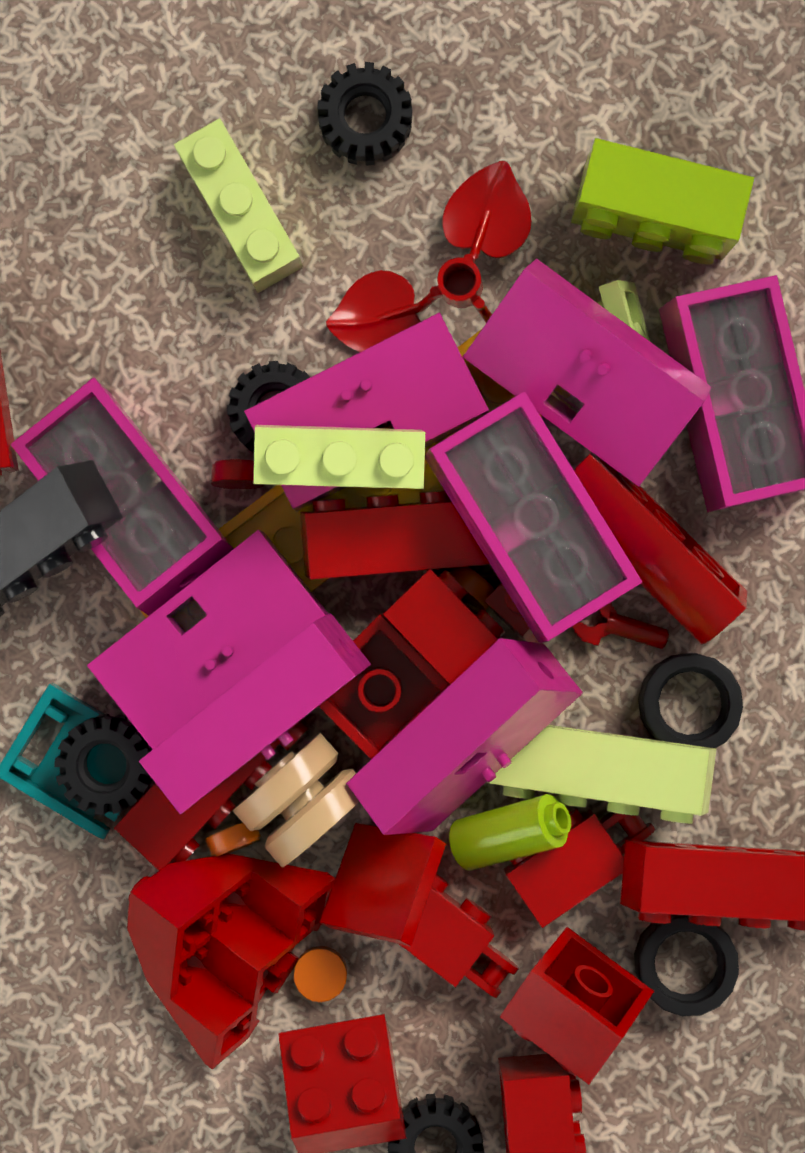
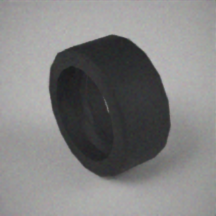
(723, 679)
(694, 1003)

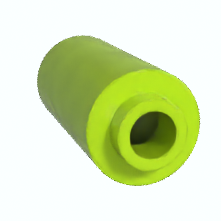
(509, 832)

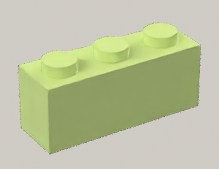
(238, 205)
(339, 456)

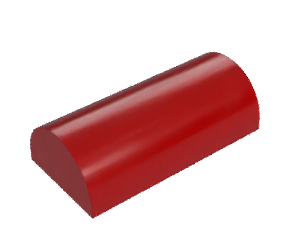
(664, 553)

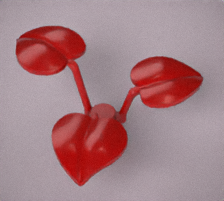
(483, 215)

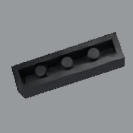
(49, 524)

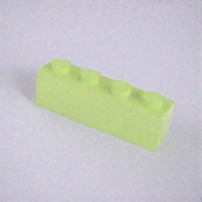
(613, 769)

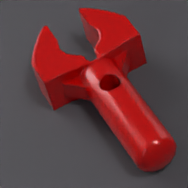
(623, 627)

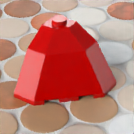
(220, 937)

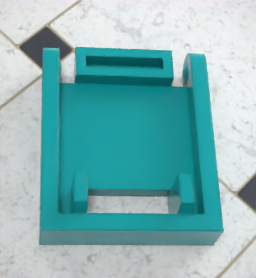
(104, 761)

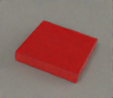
(383, 884)

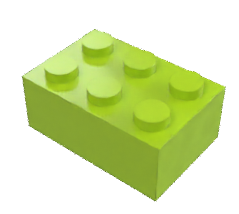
(661, 202)

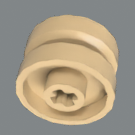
(297, 795)

